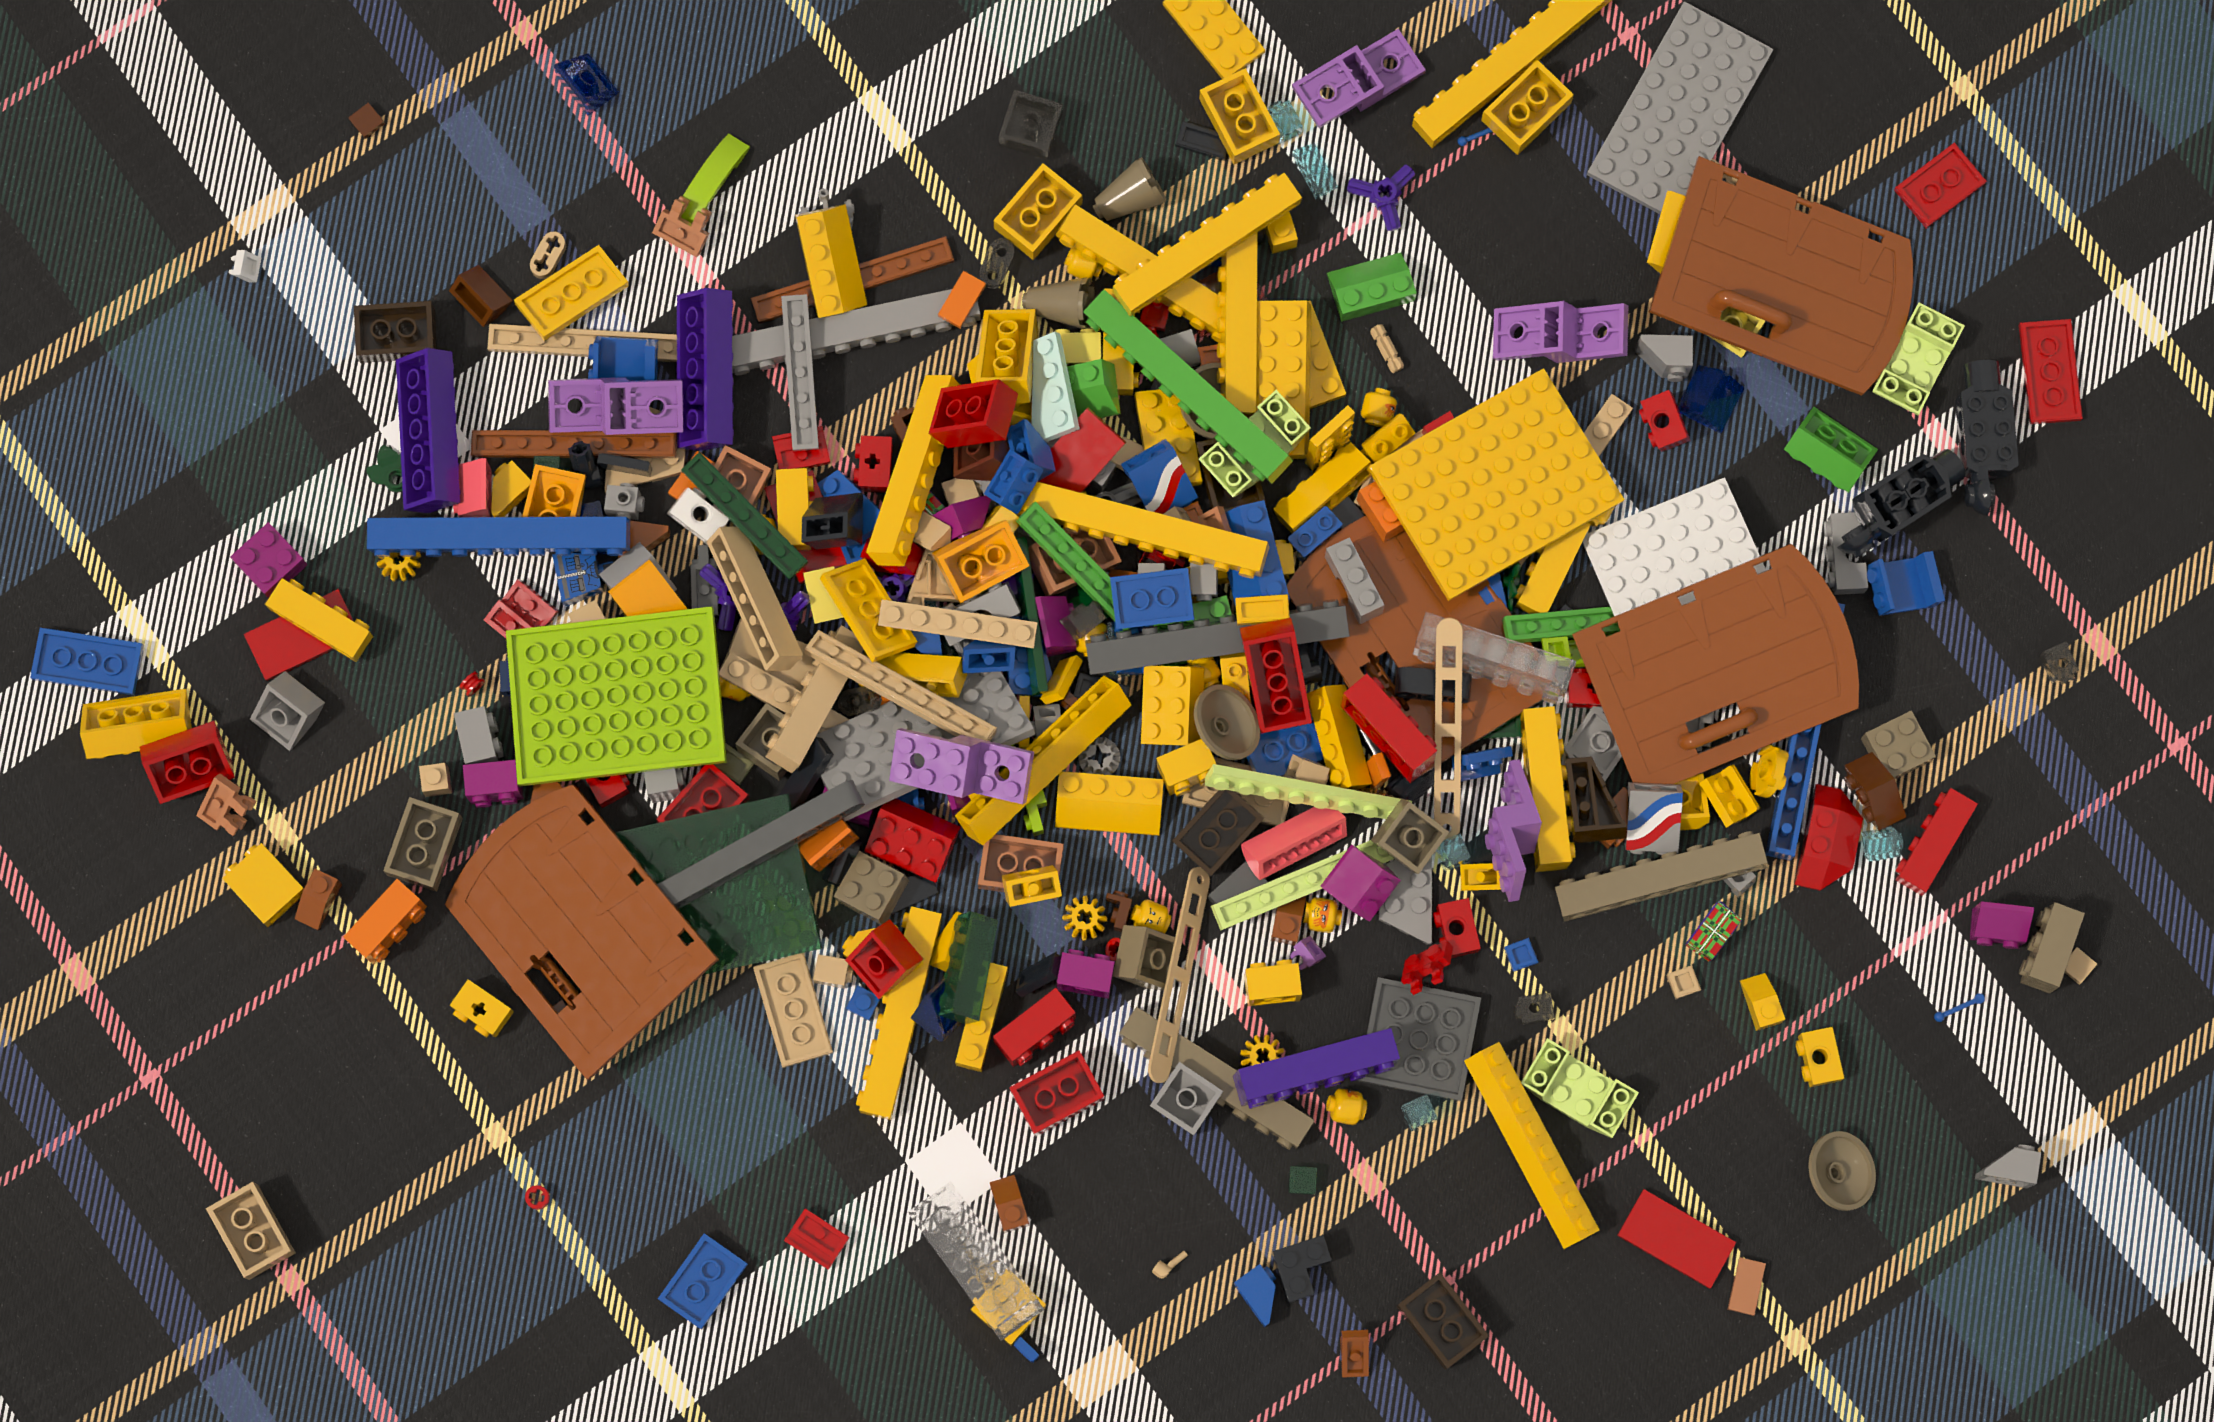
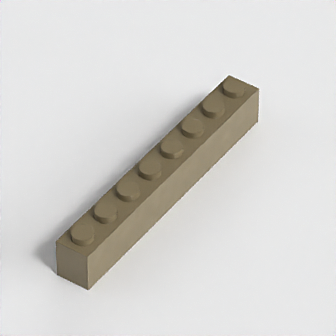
(1662, 876)
(1273, 1117)

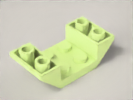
(1918, 358)
(1278, 422)
(1578, 1090)

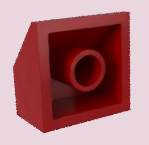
(884, 959)

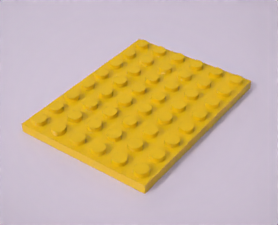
(1495, 484)

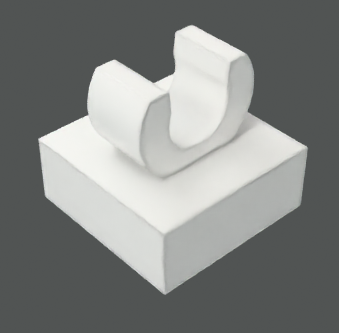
(246, 266)

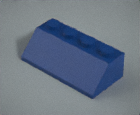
(1254, 522)

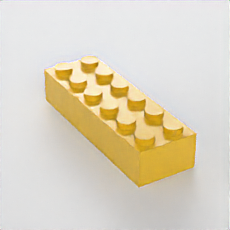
(1285, 358)
(1546, 780)

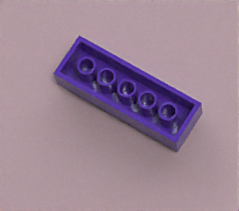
(705, 368)
(428, 430)
(1316, 1067)

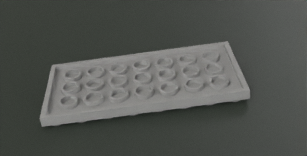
(1679, 108)
(866, 742)

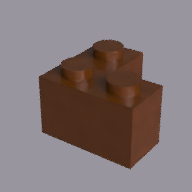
(1875, 790)

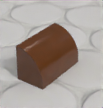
(480, 295)

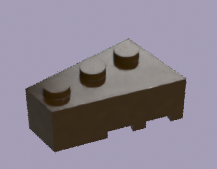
(1591, 806)

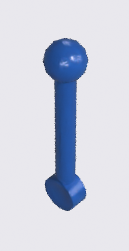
(1462, 141)
(1978, 999)

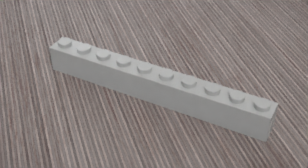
(848, 330)

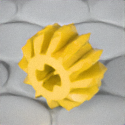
(401, 569)
(1087, 910)
(1253, 1056)

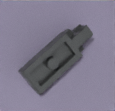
(701, 590)

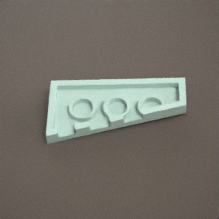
(1052, 393)

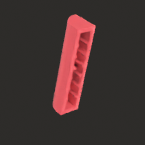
(1293, 840)

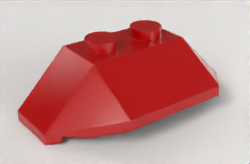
(1829, 839)

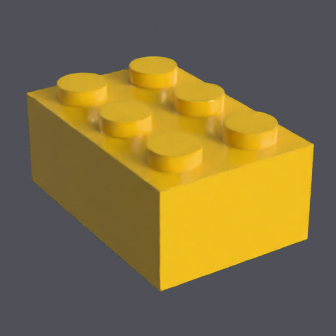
(1527, 107)
(1239, 116)
(1037, 211)
(1170, 704)

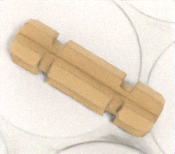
(1387, 348)

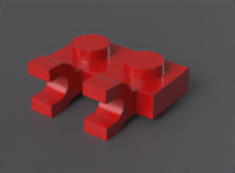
(1427, 962)

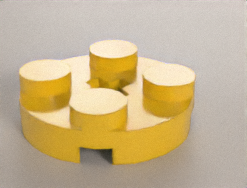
(1769, 772)

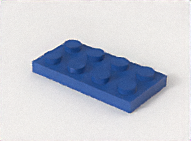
(87, 661)

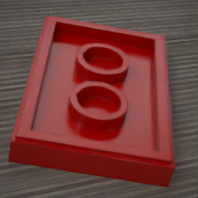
(1940, 185)

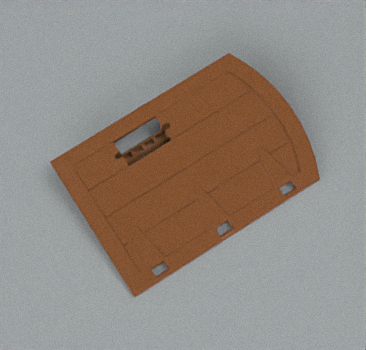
(1813, 275)
(1407, 594)
(1746, 639)
(569, 892)

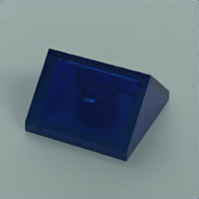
(585, 82)
(1710, 397)
(928, 1014)

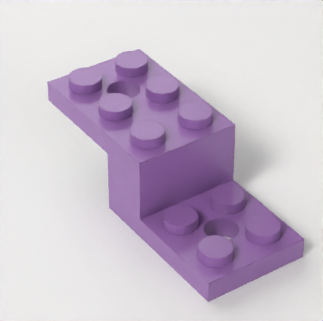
(1358, 78)
(1560, 332)
(615, 406)
(961, 766)
(1513, 830)

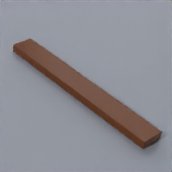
(873, 274)
(543, 443)

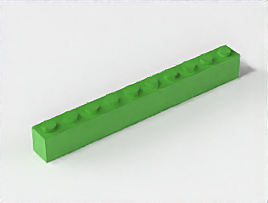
(1188, 387)

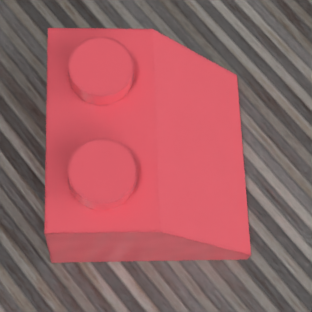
(475, 489)

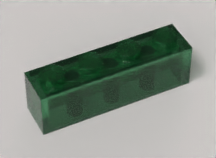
(968, 967)

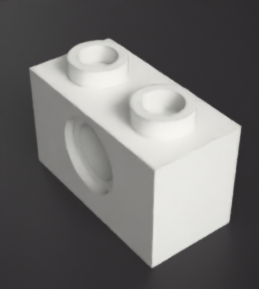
(683, 513)

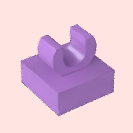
(1309, 952)

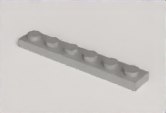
(800, 372)

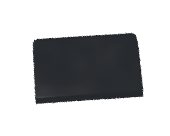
(1413, 791)

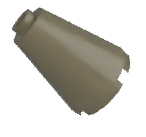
(1129, 192)
(1061, 301)

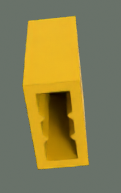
(263, 884)

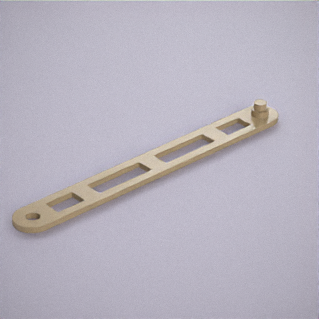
(1448, 633)
(1160, 1065)

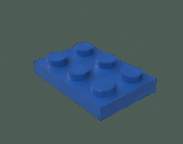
(1152, 598)
(1278, 746)
(702, 1281)

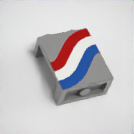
(1653, 818)

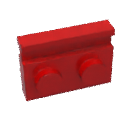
(800, 459)
(816, 1239)

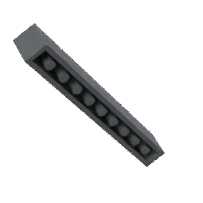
(1204, 639)

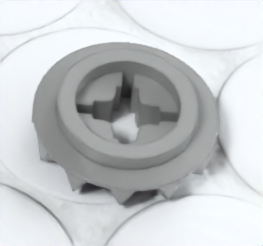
(1109, 763)

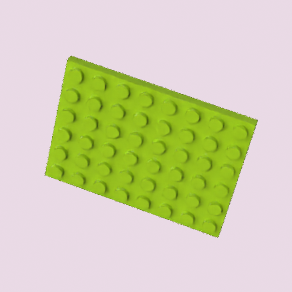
(616, 696)

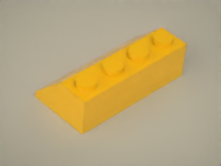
(831, 260)
(1008, 349)
(130, 722)
(1109, 803)

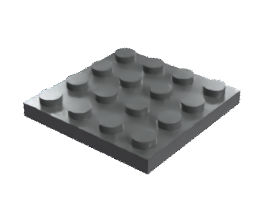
(1431, 1036)

